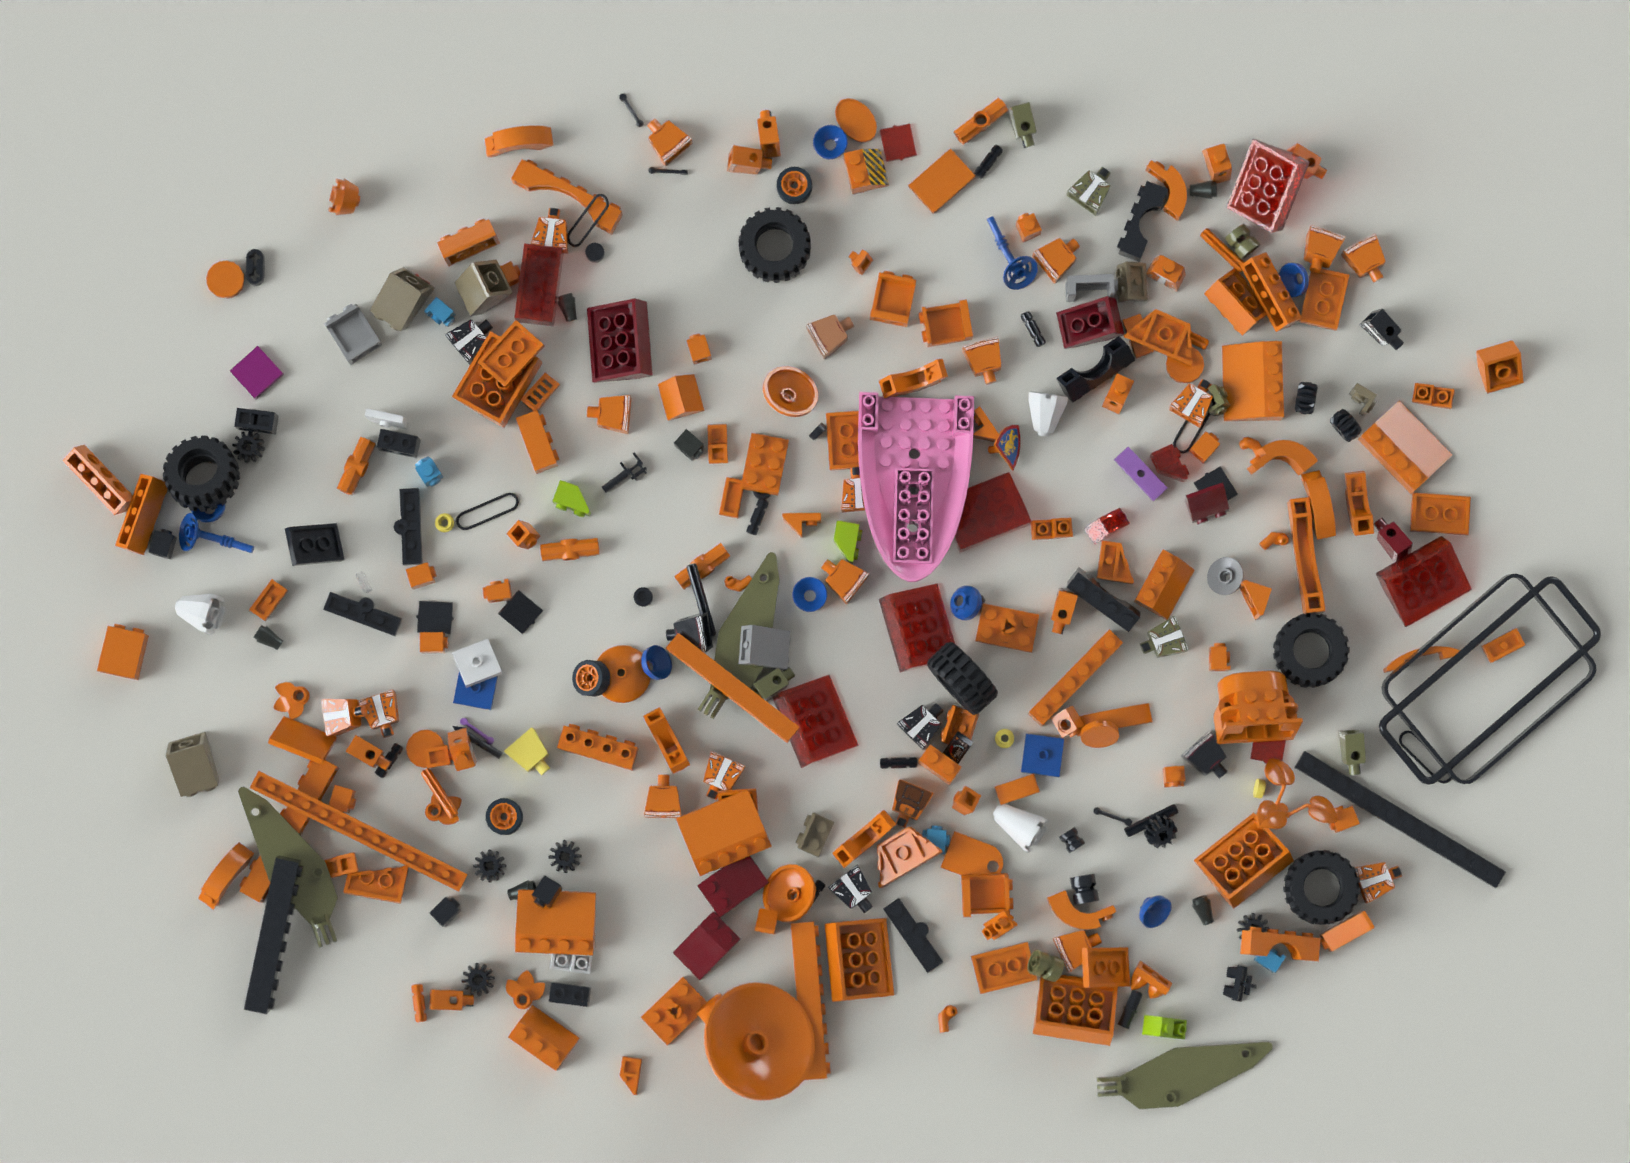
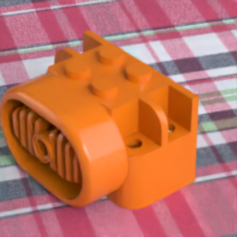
(1255, 708)

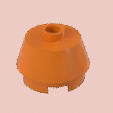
(344, 197)

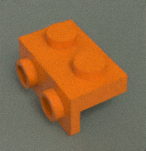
(958, 720)

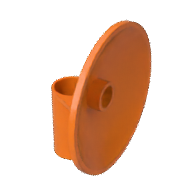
(758, 1040)

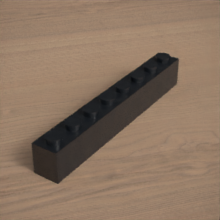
(272, 935)

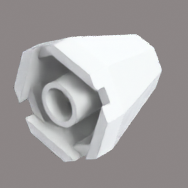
(1046, 411)
(201, 611)

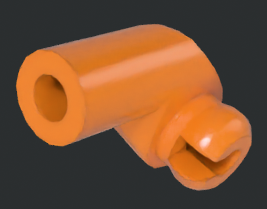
(1250, 443)
(1274, 538)
(736, 584)
(944, 1016)

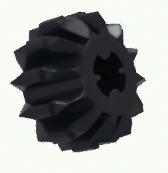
(1306, 398)
(1345, 425)
(242, 445)
(1160, 831)
(563, 863)
(490, 872)
(1246, 925)
(473, 974)

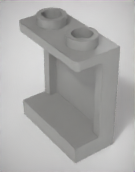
(1090, 282)
(352, 333)
(764, 647)

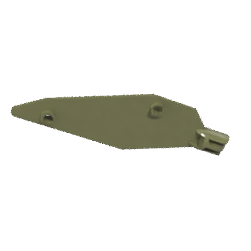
(753, 608)
(277, 837)
(1183, 1074)

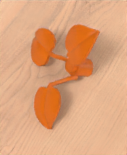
(1275, 814)

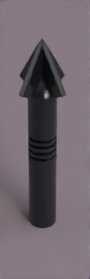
(485, 746)

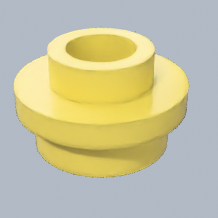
(440, 518)
(999, 742)

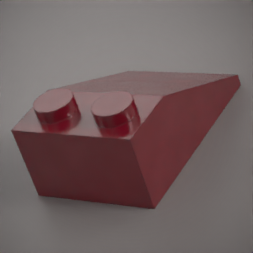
(1090, 322)
(1207, 503)
(732, 885)
(706, 945)

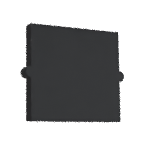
(1216, 477)
(520, 611)
(435, 617)

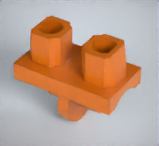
(999, 925)

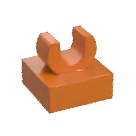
(860, 261)

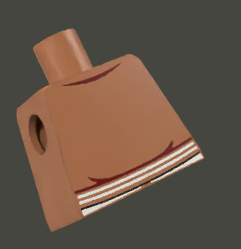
(829, 333)

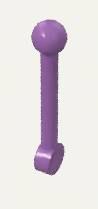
(490, 740)

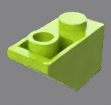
(570, 497)
(846, 538)
(1164, 1027)

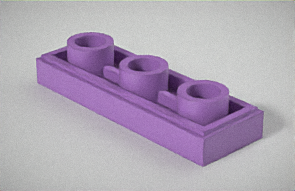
(1149, 483)

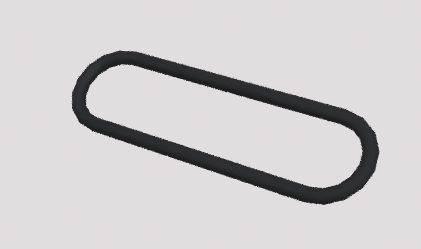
(581, 216)
(1197, 434)
(485, 503)
(1400, 741)

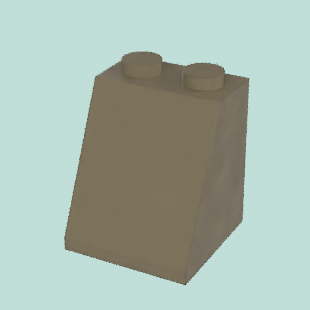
(482, 286)
(401, 299)
(192, 764)

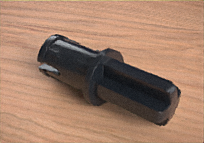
(1130, 1009)

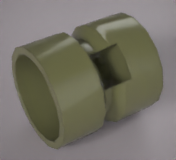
(1247, 246)
(1045, 965)

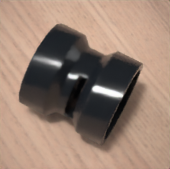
(1072, 840)

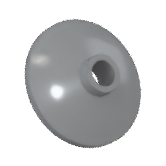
(1217, 576)

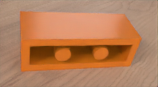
(537, 441)

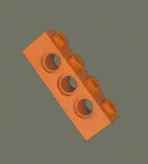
(98, 479)

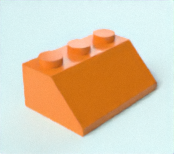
(468, 242)
(1236, 301)
(1164, 584)
(544, 1037)

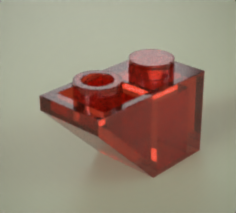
(1168, 463)
(1107, 525)

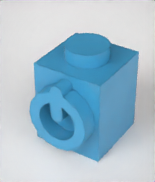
(428, 471)
(937, 837)

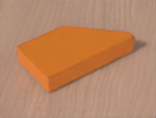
(630, 1072)

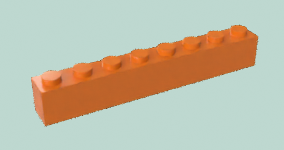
(313, 784)
(809, 991)

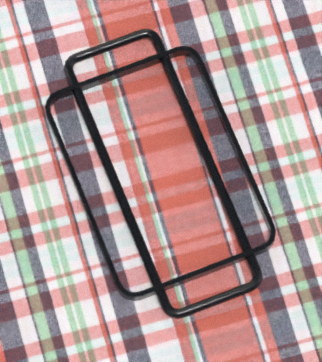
(1581, 651)

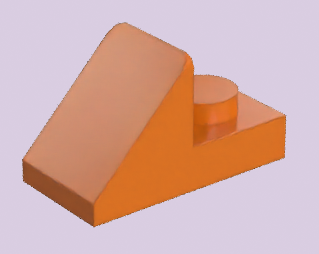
(987, 431)
(795, 520)
(766, 921)

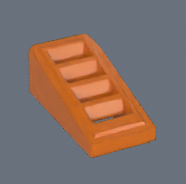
(530, 393)

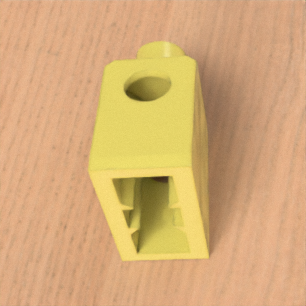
(529, 752)

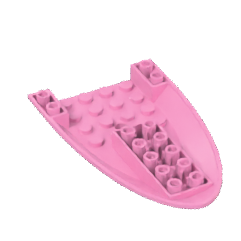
(944, 439)

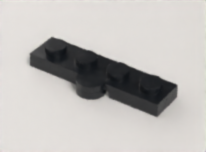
(410, 526)
(363, 613)
(913, 934)

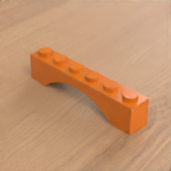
(533, 178)
(1306, 566)
(1075, 678)

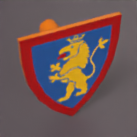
(1008, 445)

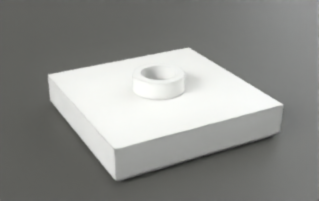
(386, 419)
(477, 663)

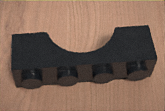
(1150, 200)
(1114, 359)
(1114, 608)

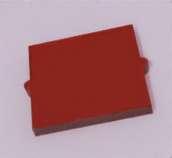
(898, 142)
(1267, 749)

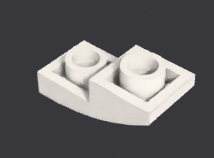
(571, 963)

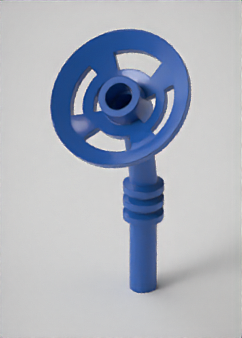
(1013, 266)
(187, 532)

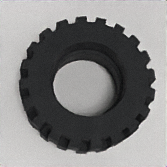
(767, 221)
(190, 454)
(1332, 635)
(962, 678)
(1347, 880)

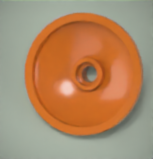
(795, 386)
(633, 683)
(783, 886)

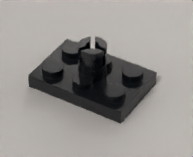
(314, 544)

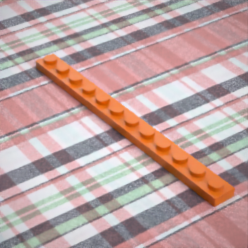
(358, 831)

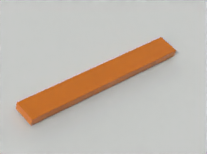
(732, 688)

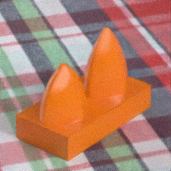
(1144, 974)

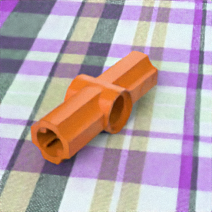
(972, 128)
(356, 466)
(569, 549)
(705, 563)

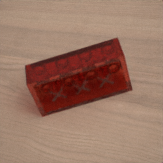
(539, 284)

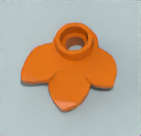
(288, 700)
(441, 815)
(525, 987)

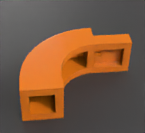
(518, 138)
(914, 380)
(1288, 451)
(1320, 503)
(666, 740)
(864, 838)
(224, 874)
(1070, 916)

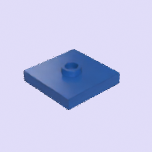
(478, 695)
(1042, 755)

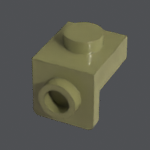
(1219, 395)

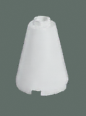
(1020, 825)

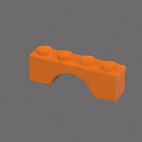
(1260, 943)

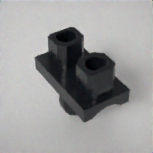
(1236, 991)

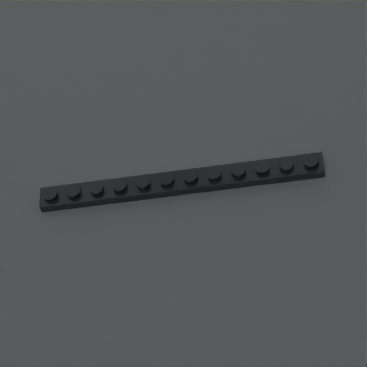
(1400, 819)

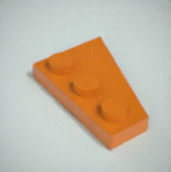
(378, 884)

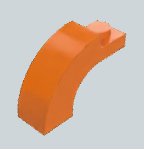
(1176, 188)
(1357, 503)

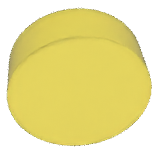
(1259, 788)

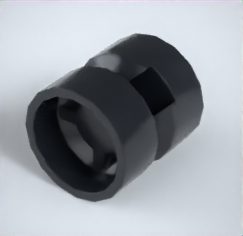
(1084, 889)

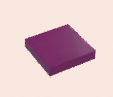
(256, 372)

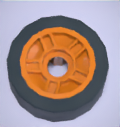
(787, 178)
(582, 678)
(502, 806)

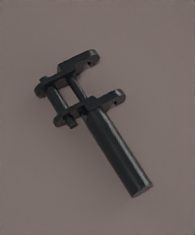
(624, 474)

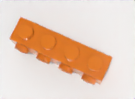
(1271, 291)
(142, 514)
(597, 747)

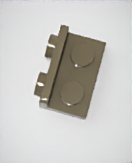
(1132, 282)
(1363, 395)
(815, 834)

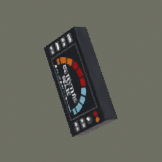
(958, 747)

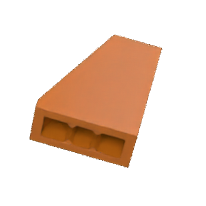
(1346, 931)

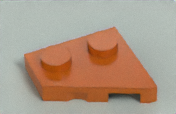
(1113, 564)

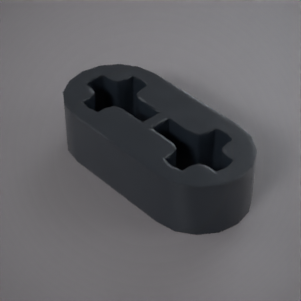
(260, 267)

